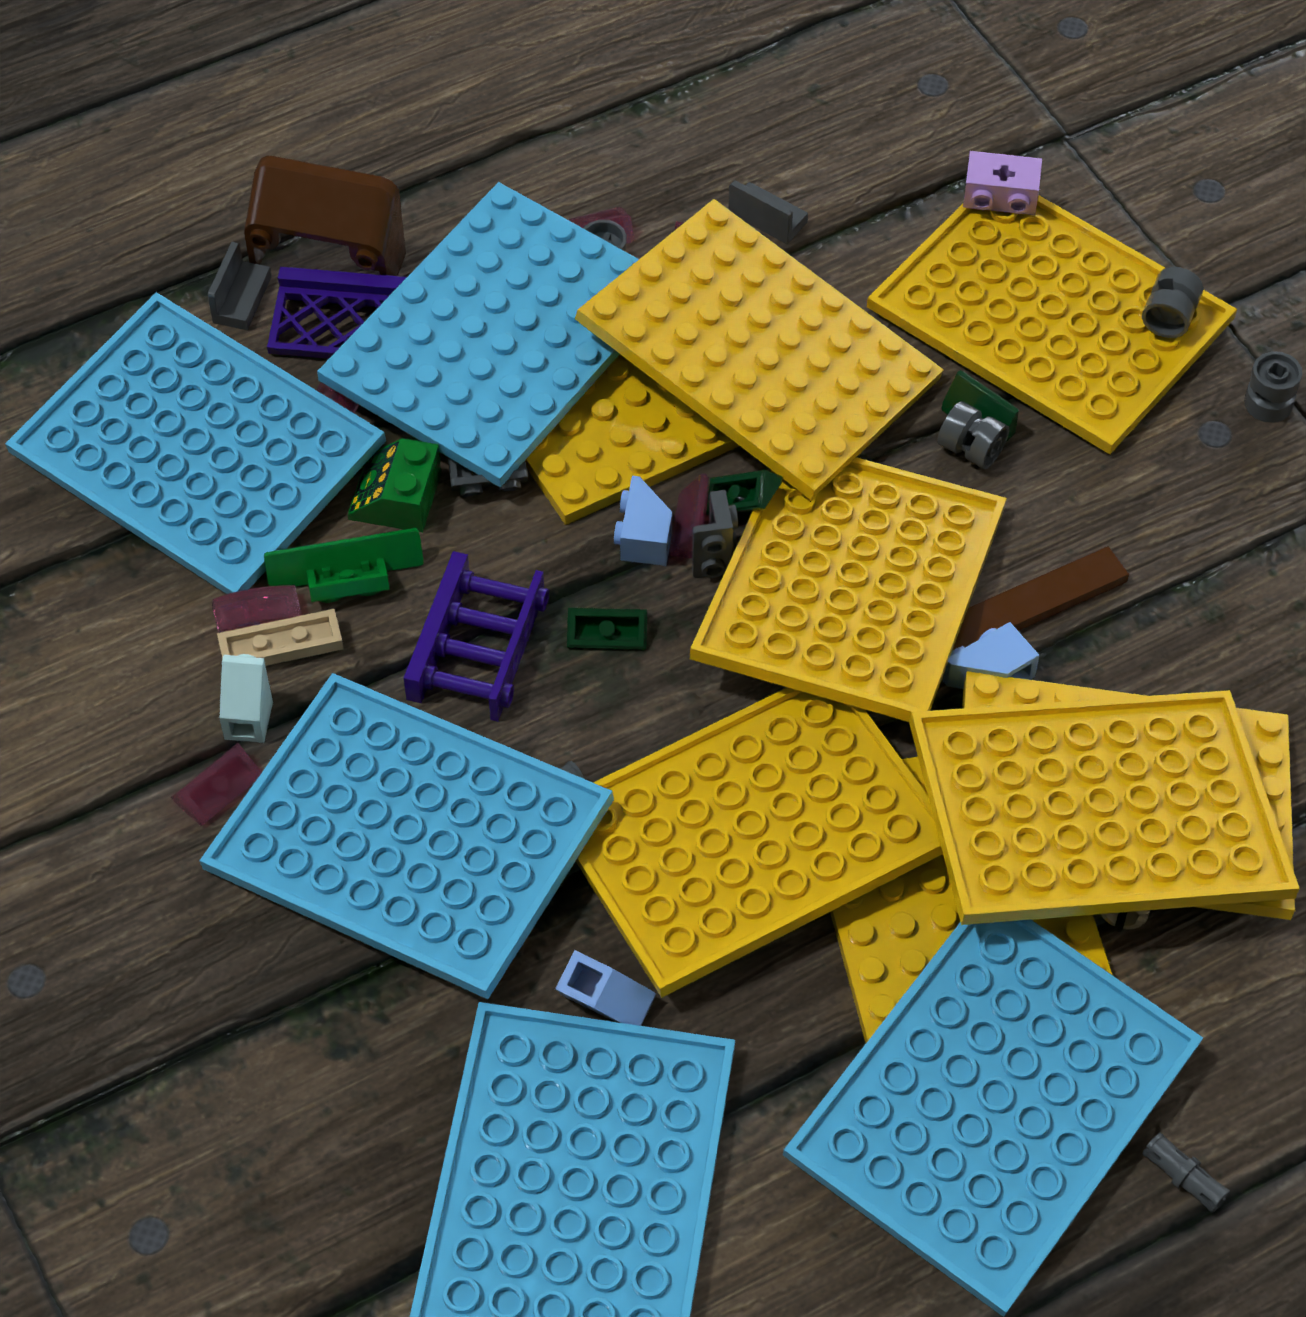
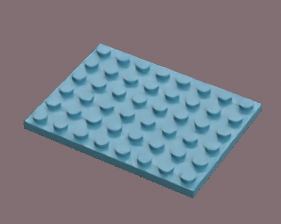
(485, 335)
(196, 444)
(409, 834)
(993, 1103)
(575, 1170)

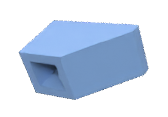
(646, 525)
(996, 653)
(605, 990)

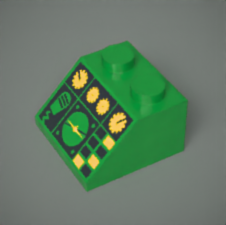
(398, 485)

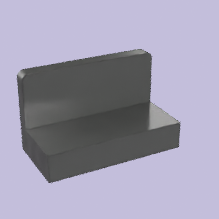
(766, 211)
(237, 290)

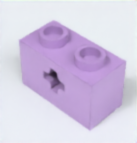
(1002, 183)

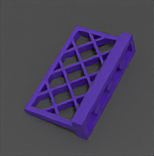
(316, 290)

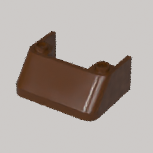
(326, 207)

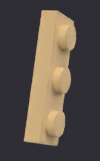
(285, 638)

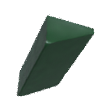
(974, 393)
(746, 490)
(607, 628)

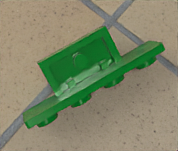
(345, 565)

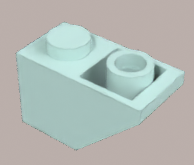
(244, 698)

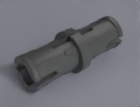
(1186, 1172)

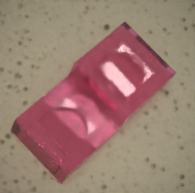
(255, 607)

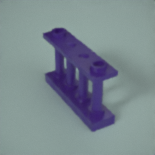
(448, 611)

